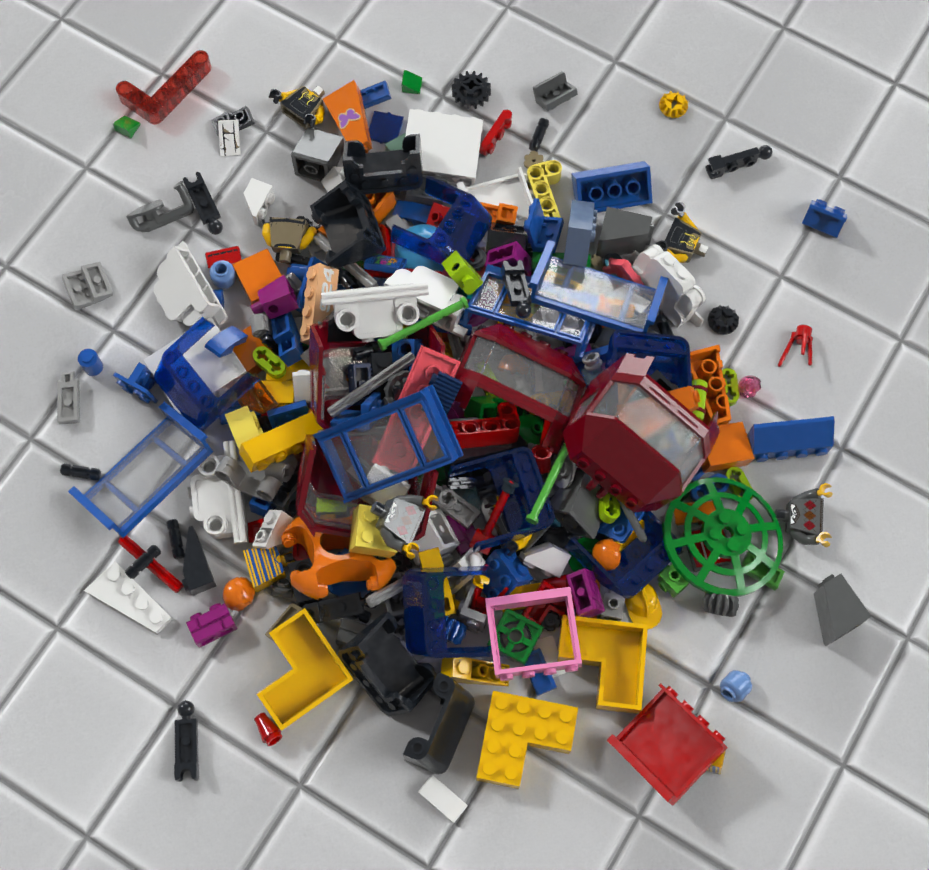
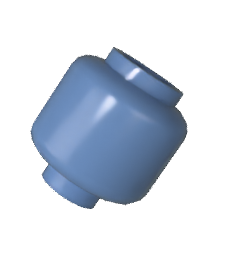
(222, 274)
(736, 686)

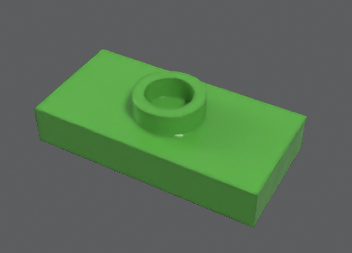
(762, 570)

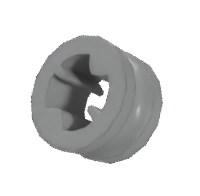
(592, 361)
(443, 495)

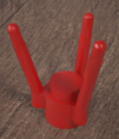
(802, 337)
(478, 603)

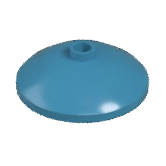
(415, 259)

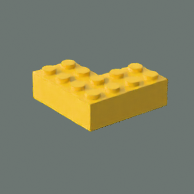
(617, 651)
(314, 671)
(520, 723)

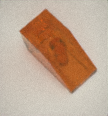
(258, 398)

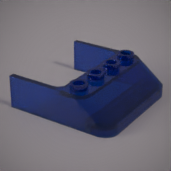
(458, 231)
(670, 353)
(188, 389)
(521, 467)
(638, 562)
(426, 612)

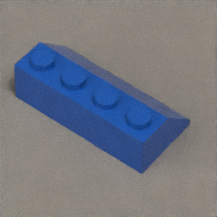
(614, 186)
(792, 438)

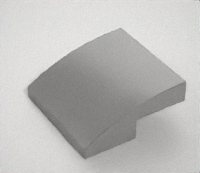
(87, 285)

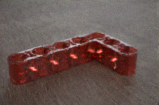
(173, 90)

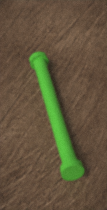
(383, 343)
(533, 516)

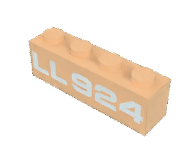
(319, 280)

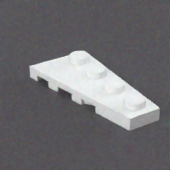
(128, 598)

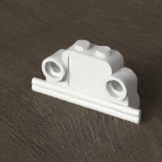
(185, 290)
(681, 294)
(441, 295)
(375, 310)
(216, 503)

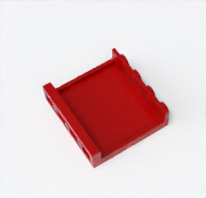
(669, 745)

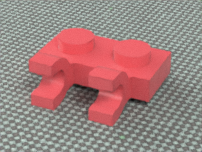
(622, 269)

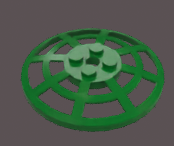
(719, 545)

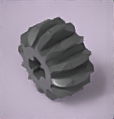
(721, 604)

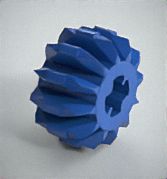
(455, 631)

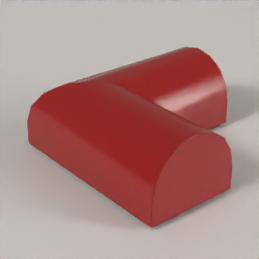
(538, 612)

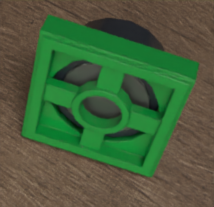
(515, 637)

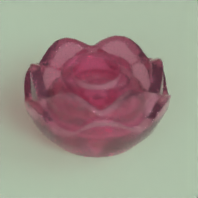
(749, 386)

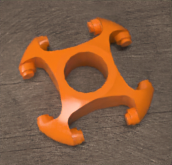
(333, 568)

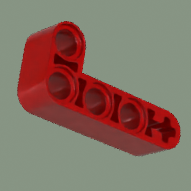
(489, 431)

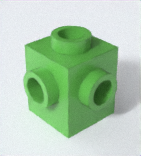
(671, 581)

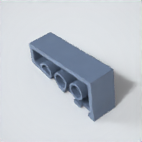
(580, 232)

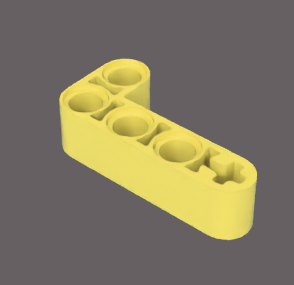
(542, 184)

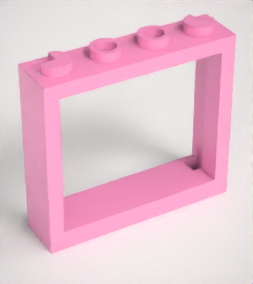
(531, 599)

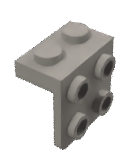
(472, 619)

